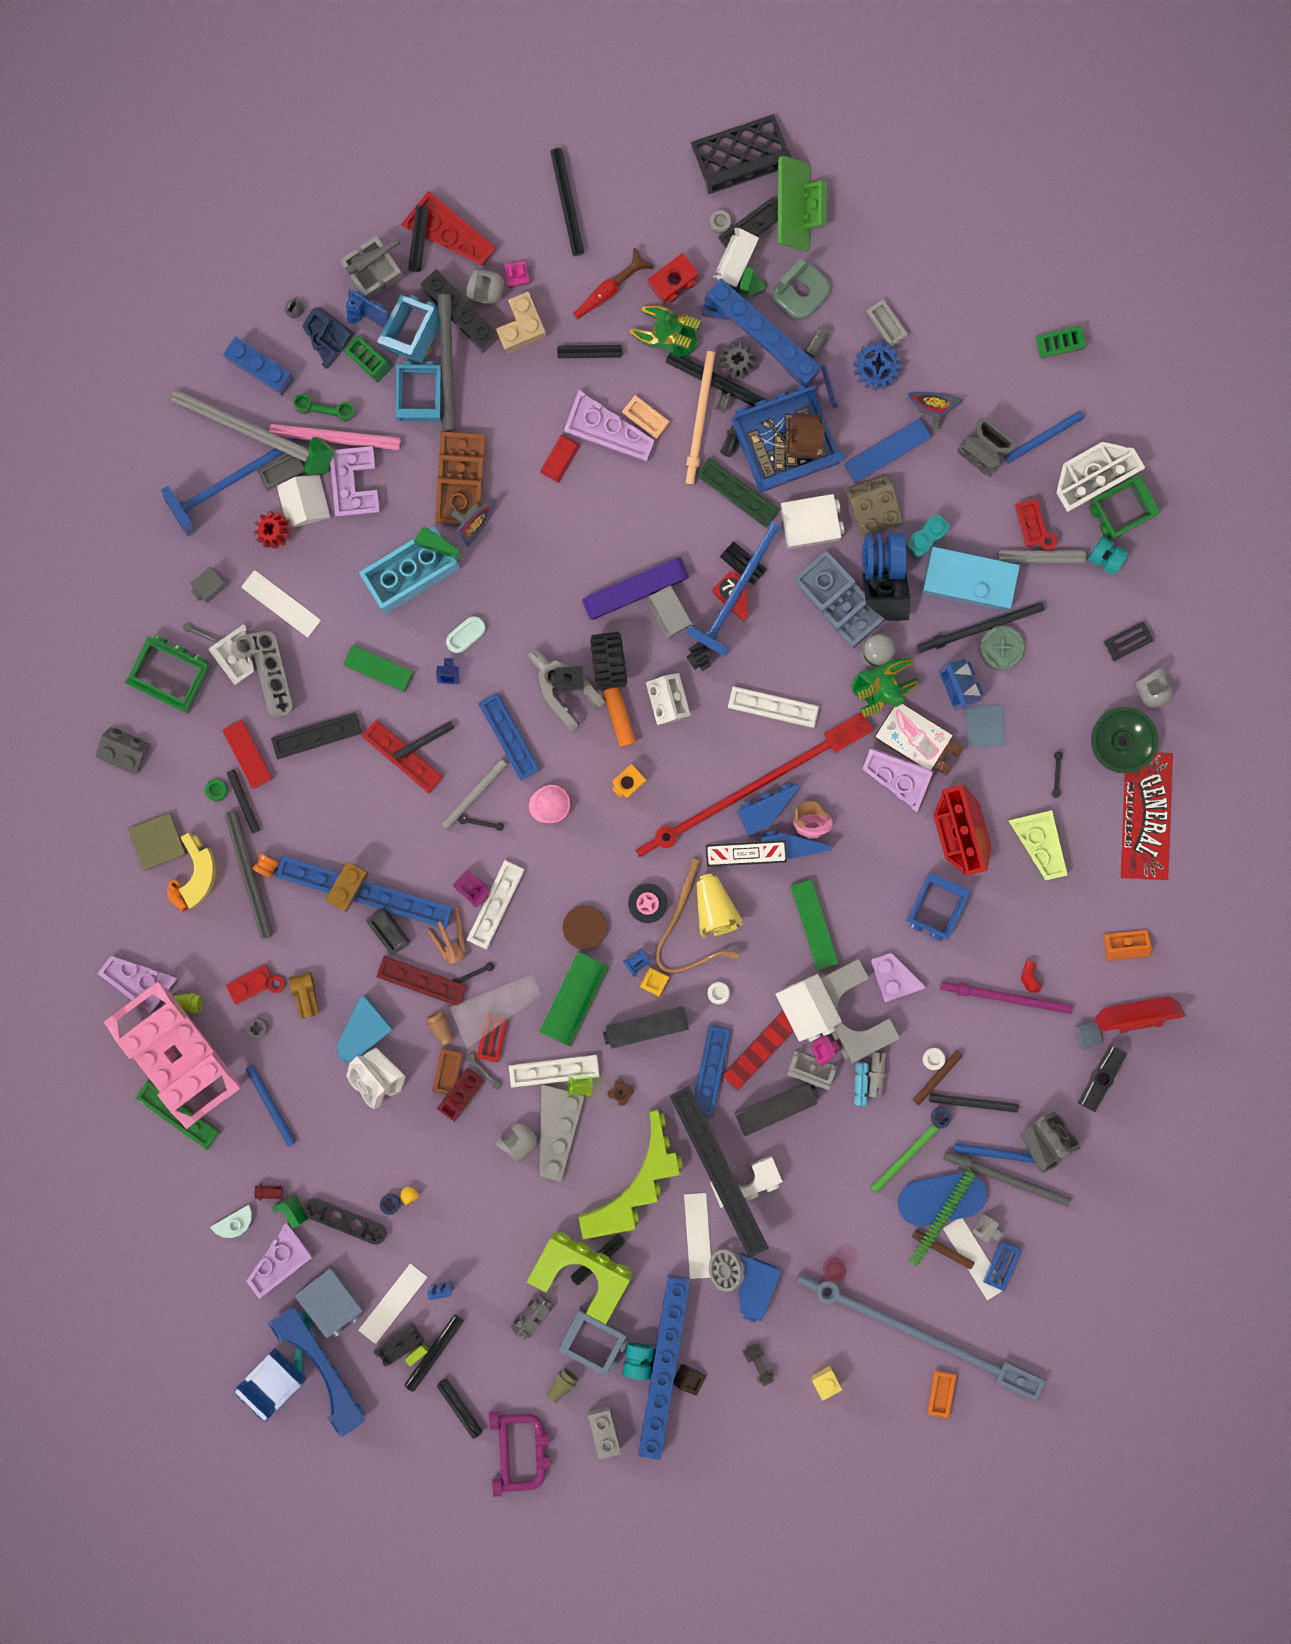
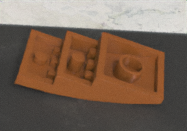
(459, 473)

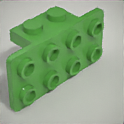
(800, 204)

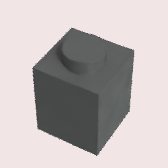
(208, 585)

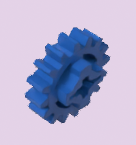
(868, 365)

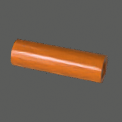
(619, 717)

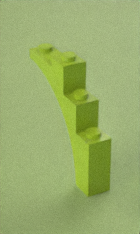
(618, 1214)

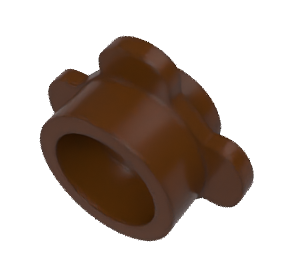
(621, 1098)

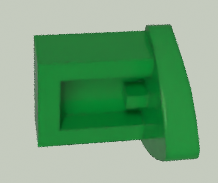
(750, 283)
(319, 457)
(292, 1210)

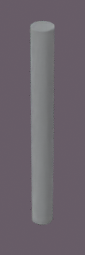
(473, 795)

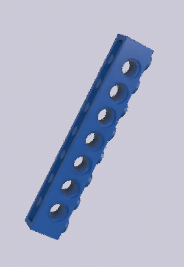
(664, 1367)

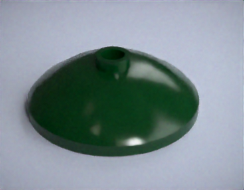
(1139, 737)

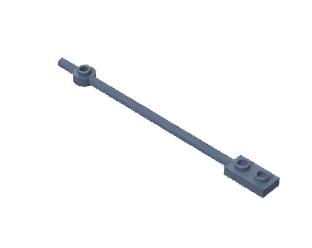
(1007, 1375)

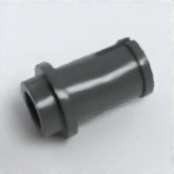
(817, 342)

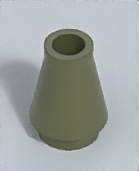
(563, 1383)

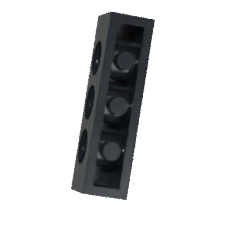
(463, 314)

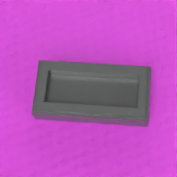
(280, 471)

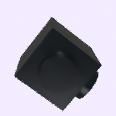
(568, 678)

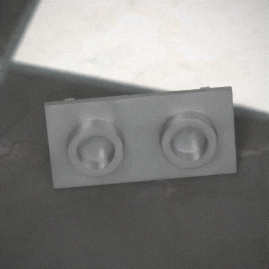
(536, 1308)

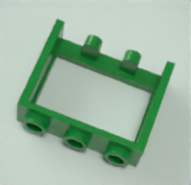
(180, 653)

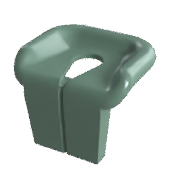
(790, 301)

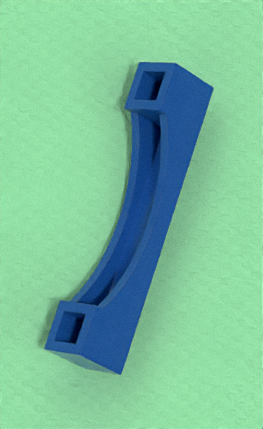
(738, 310)
(344, 1413)

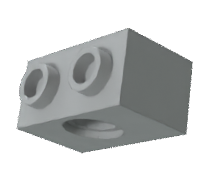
(604, 1432)

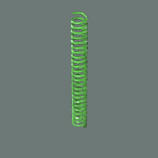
(953, 1204)

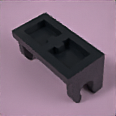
(399, 1344)

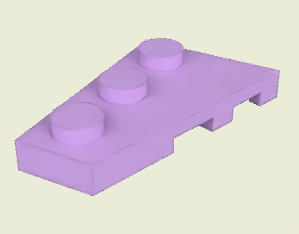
(134, 980)
(281, 1261)

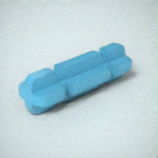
(861, 1084)

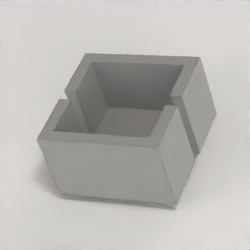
(381, 273)

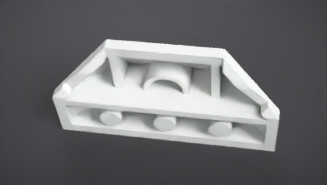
(1096, 473)

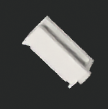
(736, 257)

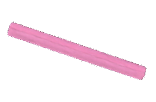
(336, 437)

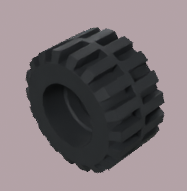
(608, 660)

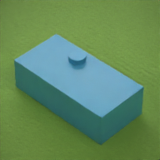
(406, 574)
(970, 579)

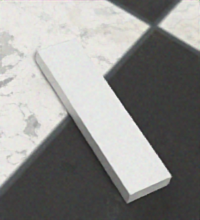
(773, 707)
(496, 904)
(553, 1070)

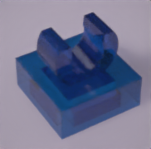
(448, 673)

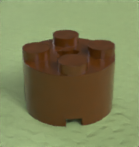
(804, 436)

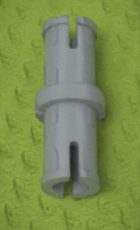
(877, 1074)

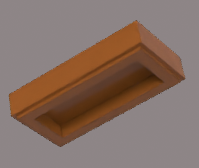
(447, 1070)

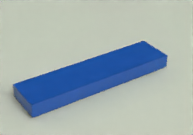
(887, 451)
(509, 736)
(711, 1068)

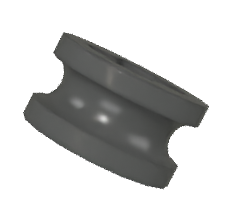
(722, 401)
(252, 1023)

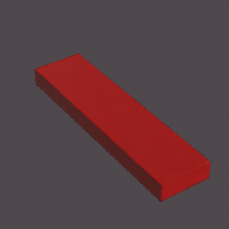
(411, 765)

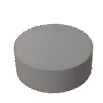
(720, 221)

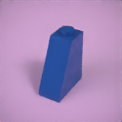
(756, 1287)

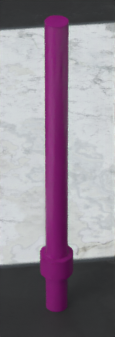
(964, 989)

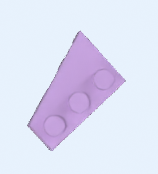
(899, 775)

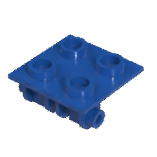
(359, 306)

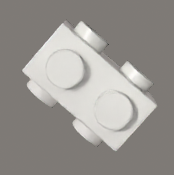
(668, 699)

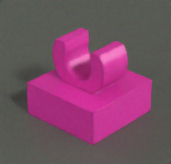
(517, 274)
(825, 1050)

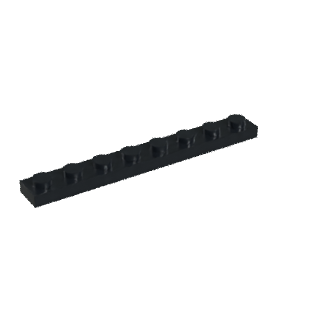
(719, 1172)

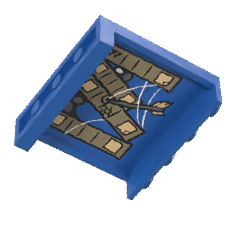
(764, 436)

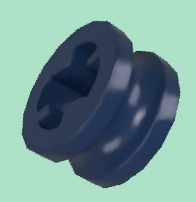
(936, 1122)
(384, 1208)

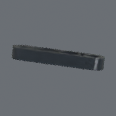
(346, 1218)

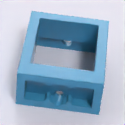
(424, 336)
(418, 415)

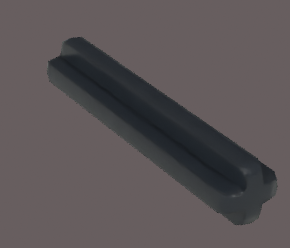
(418, 238)
(589, 351)
(609, 1249)
(459, 1408)

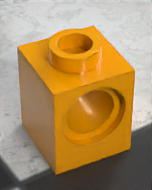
(631, 772)

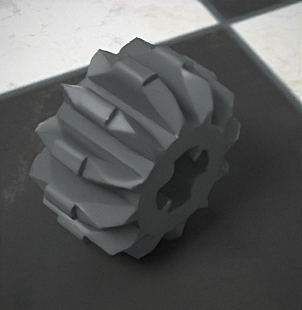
(743, 365)

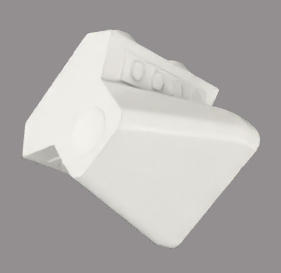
(375, 1077)

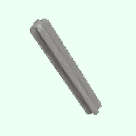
(1042, 556)

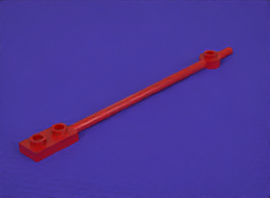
(836, 739)

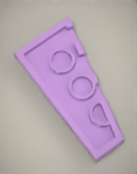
(600, 426)

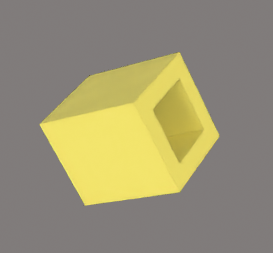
(826, 1383)

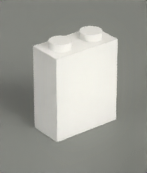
(811, 521)
(809, 1008)

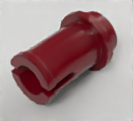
(267, 1192)

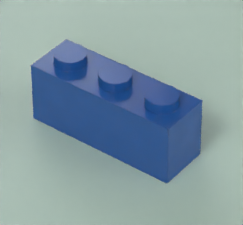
(258, 366)

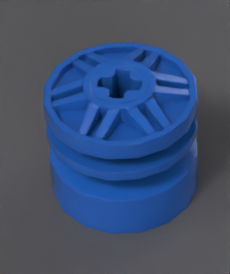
(884, 556)

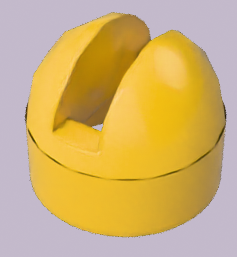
(409, 1195)

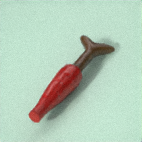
(610, 287)

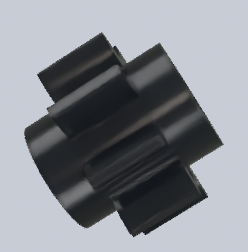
(699, 657)

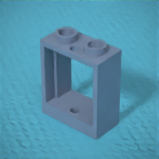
(572, 1331)

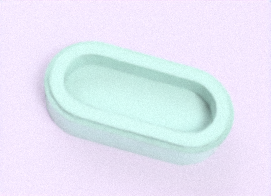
(465, 635)

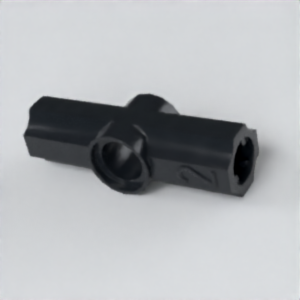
(1108, 1064)

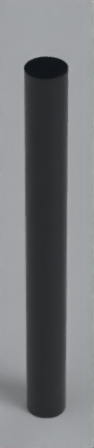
(975, 1103)

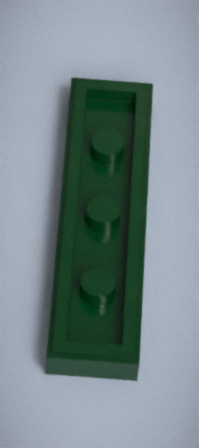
(737, 492)

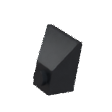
(888, 597)

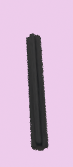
(567, 202)
(716, 380)

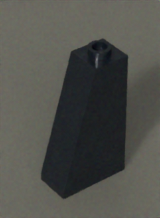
(646, 1027)
(776, 1108)

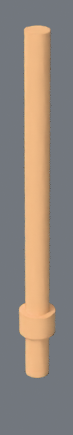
(694, 460)

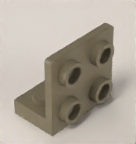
(874, 505)

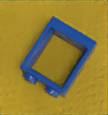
(948, 886)

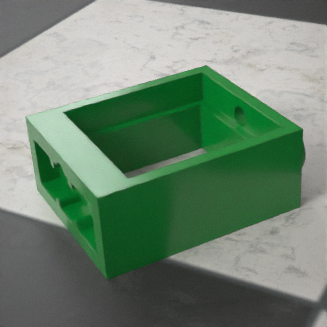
(1143, 497)

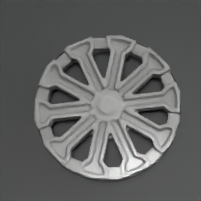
(726, 1270)

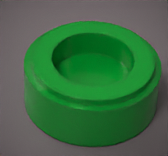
(216, 790)

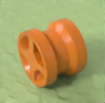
(266, 866)

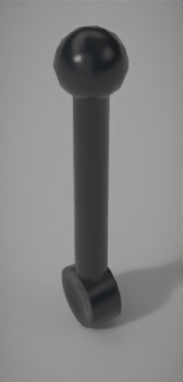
(1056, 792)
(463, 820)
(489, 967)

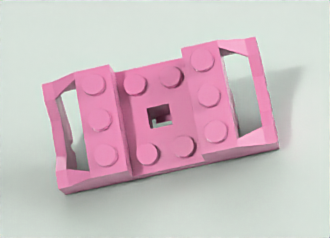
(174, 1078)

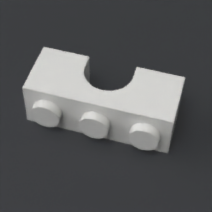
(765, 1177)

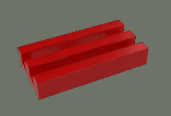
(490, 1046)

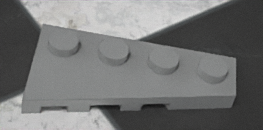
(557, 1130)

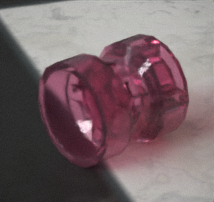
(834, 1269)

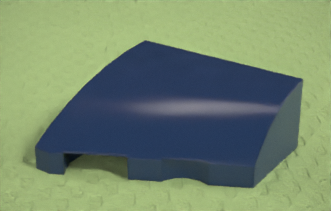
(327, 335)

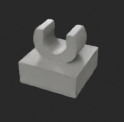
(987, 1228)

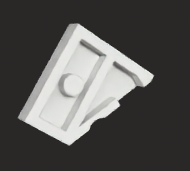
(235, 668)

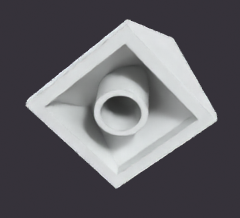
(303, 500)

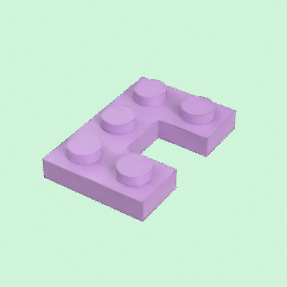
(346, 499)

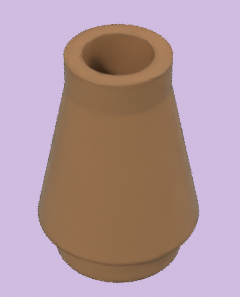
(440, 1027)

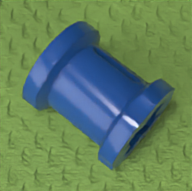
(637, 962)

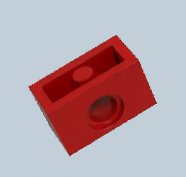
(677, 267)

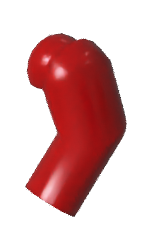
(1028, 979)

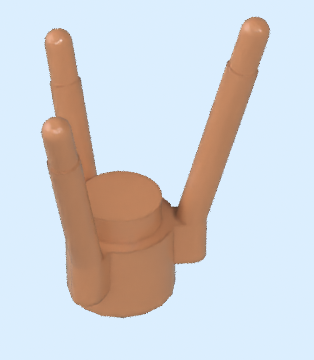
(453, 952)

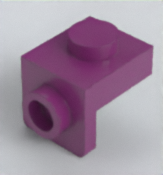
(472, 888)

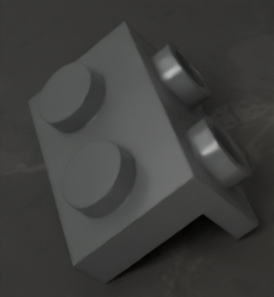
(122, 750)

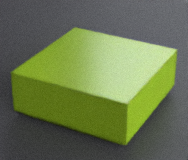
(416, 1354)

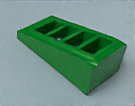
(1058, 334)
(379, 366)
(433, 542)

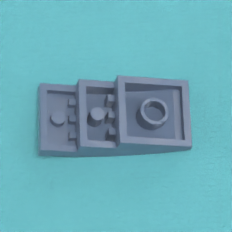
(838, 599)

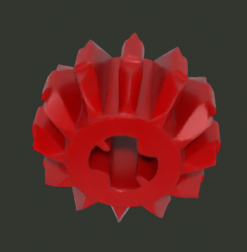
(265, 529)

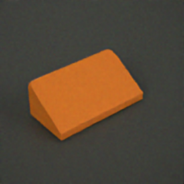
(1127, 945)

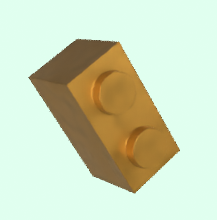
(347, 886)

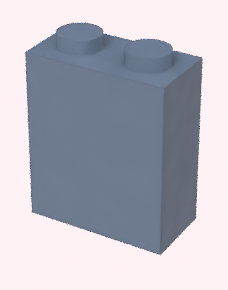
(330, 1302)

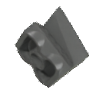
(986, 447)
(1049, 1141)

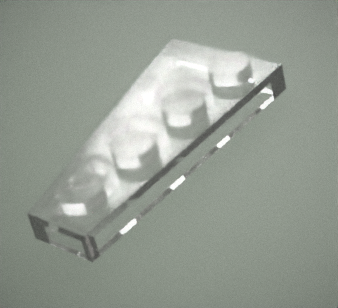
(488, 1011)

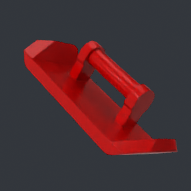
(1139, 1014)

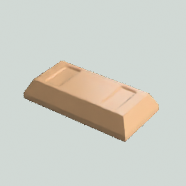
(645, 417)

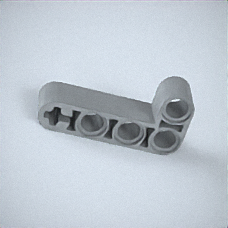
(266, 675)

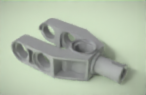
(562, 712)

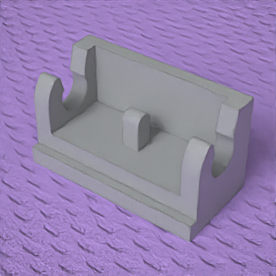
(668, 612)
(808, 1070)

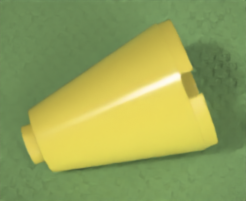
(715, 908)

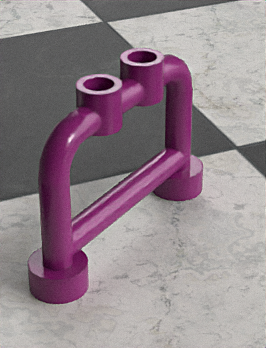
(541, 1441)

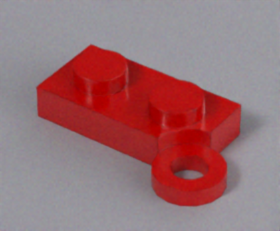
(1033, 525)
(254, 983)

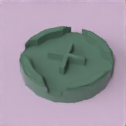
(1002, 647)

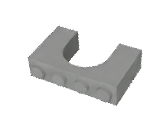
(856, 1042)

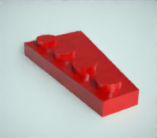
(451, 231)

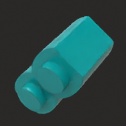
(930, 534)

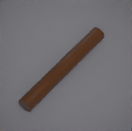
(936, 1079)
(945, 1250)

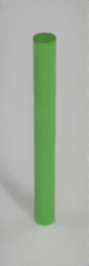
(892, 1171)

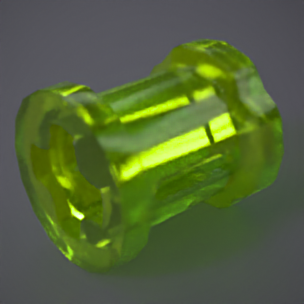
(579, 1087)

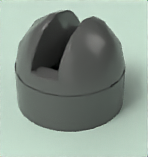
(297, 311)

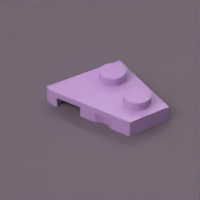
(894, 978)

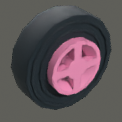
(647, 903)

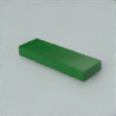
(378, 668)

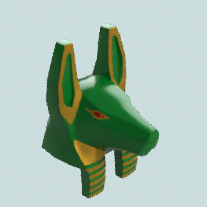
(670, 331)
(882, 686)

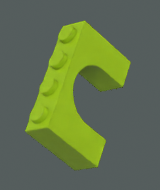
(564, 1251)

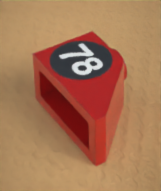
(724, 589)

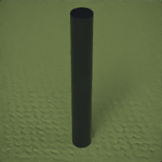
(423, 741)
(250, 818)

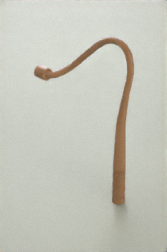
(681, 901)

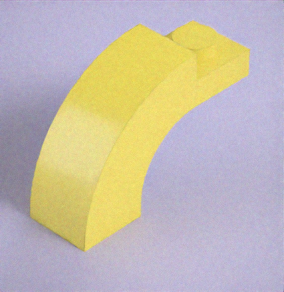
(204, 871)

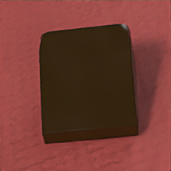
(689, 1379)

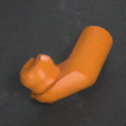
(175, 896)

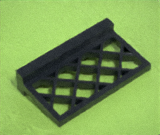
(743, 172)

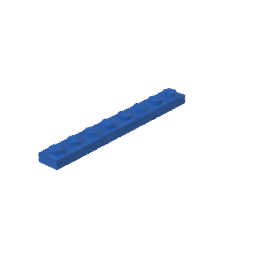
(369, 894)

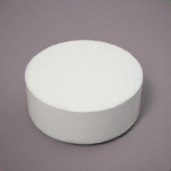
(718, 993)
(933, 1058)

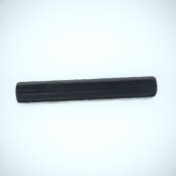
(433, 1353)

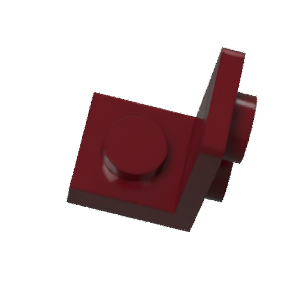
(460, 1094)

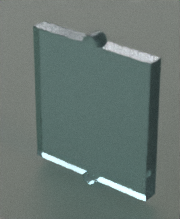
(984, 726)

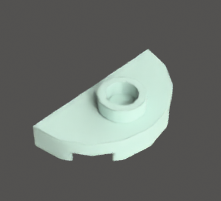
(234, 1224)

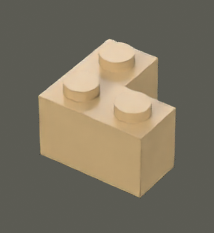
(526, 327)

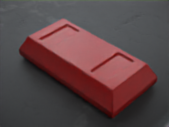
(560, 458)

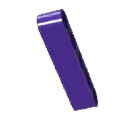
(635, 588)

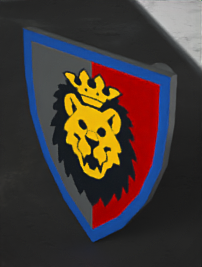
(934, 404)
(473, 520)

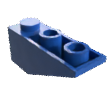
(763, 813)

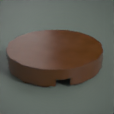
(584, 927)

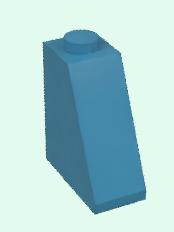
(363, 1030)

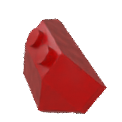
(962, 830)

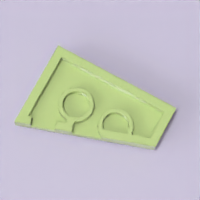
(1042, 842)

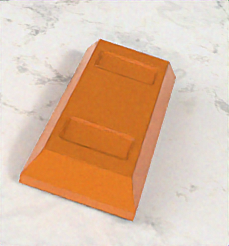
(941, 1394)

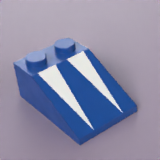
(960, 684)

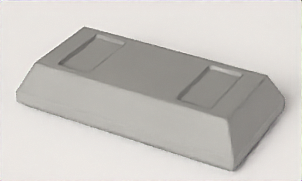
(887, 322)

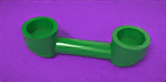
(303, 405)

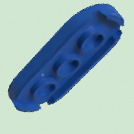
(924, 1199)

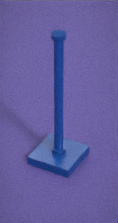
(180, 509)
(709, 637)

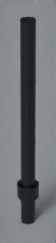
(939, 641)

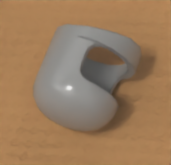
(485, 286)
(878, 650)
(1155, 689)
(520, 1143)

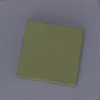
(157, 841)

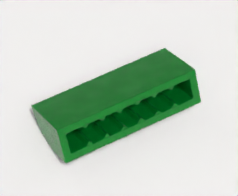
(574, 999)

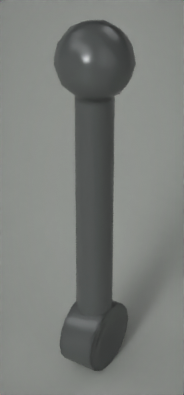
(188, 627)
(471, 1058)

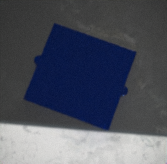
(833, 400)

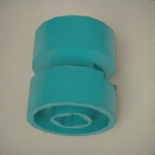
(1113, 561)
(638, 1361)

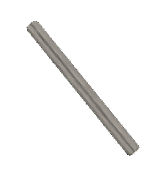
(240, 425)

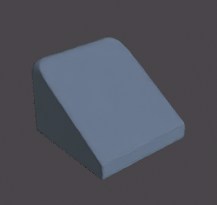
(1088, 1035)

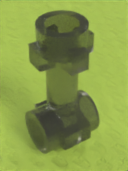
(754, 1354)

